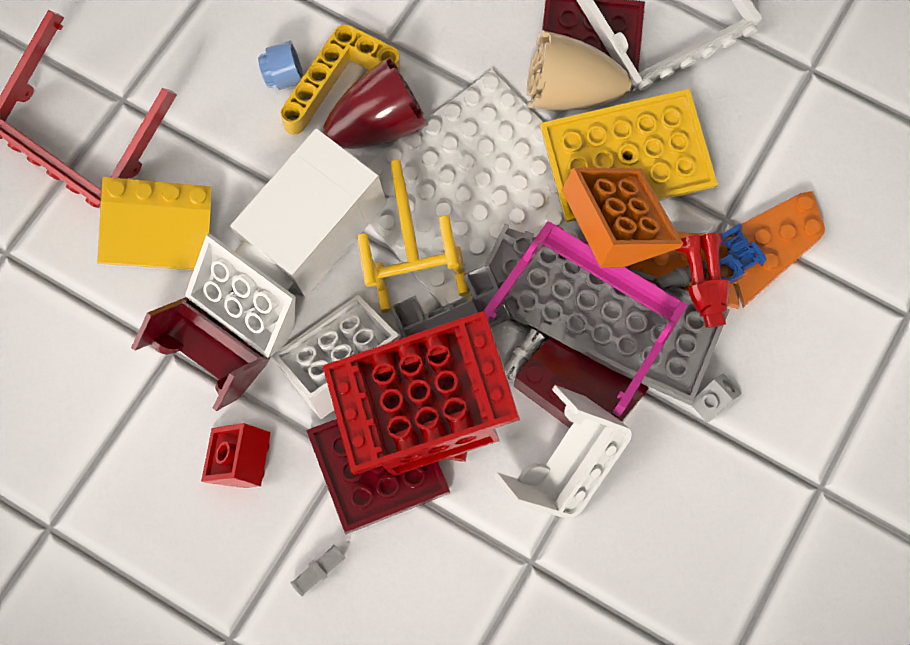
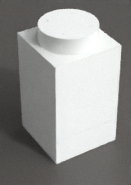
(308, 214)

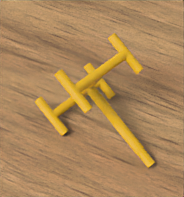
(376, 273)

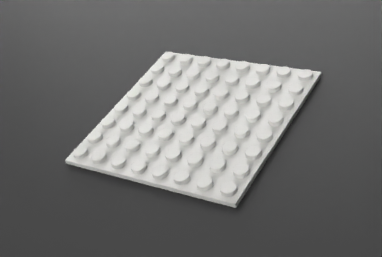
(482, 168)

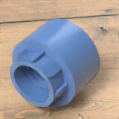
(280, 66)

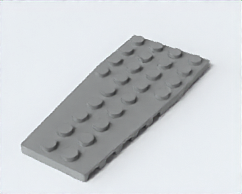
(602, 320)

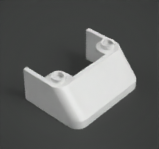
(577, 463)

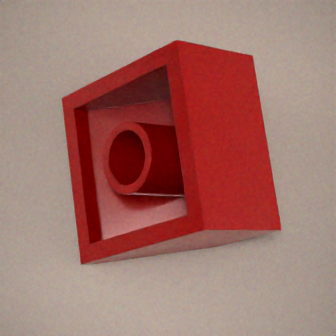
(236, 456)

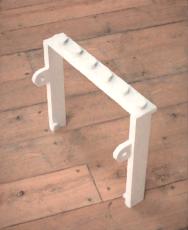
(617, 44)

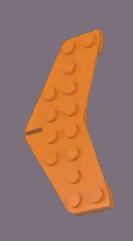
(781, 234)

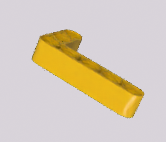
(331, 71)

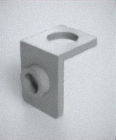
(715, 397)

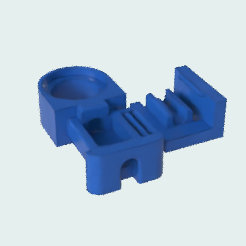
(740, 255)

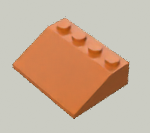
(619, 215)

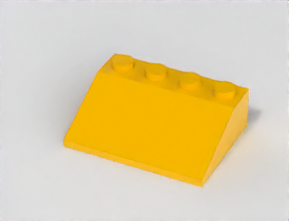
(152, 223)

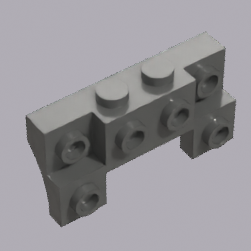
(483, 288)

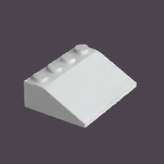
(242, 297)
(340, 335)

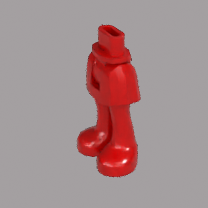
(708, 296)

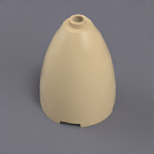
(573, 75)

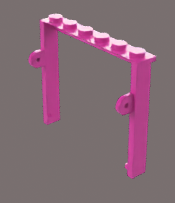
(619, 277)

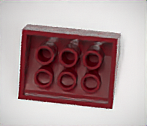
(567, 368)

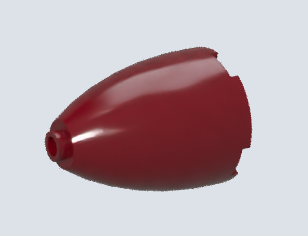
(375, 110)

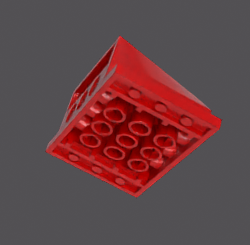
(421, 397)

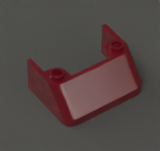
(207, 342)

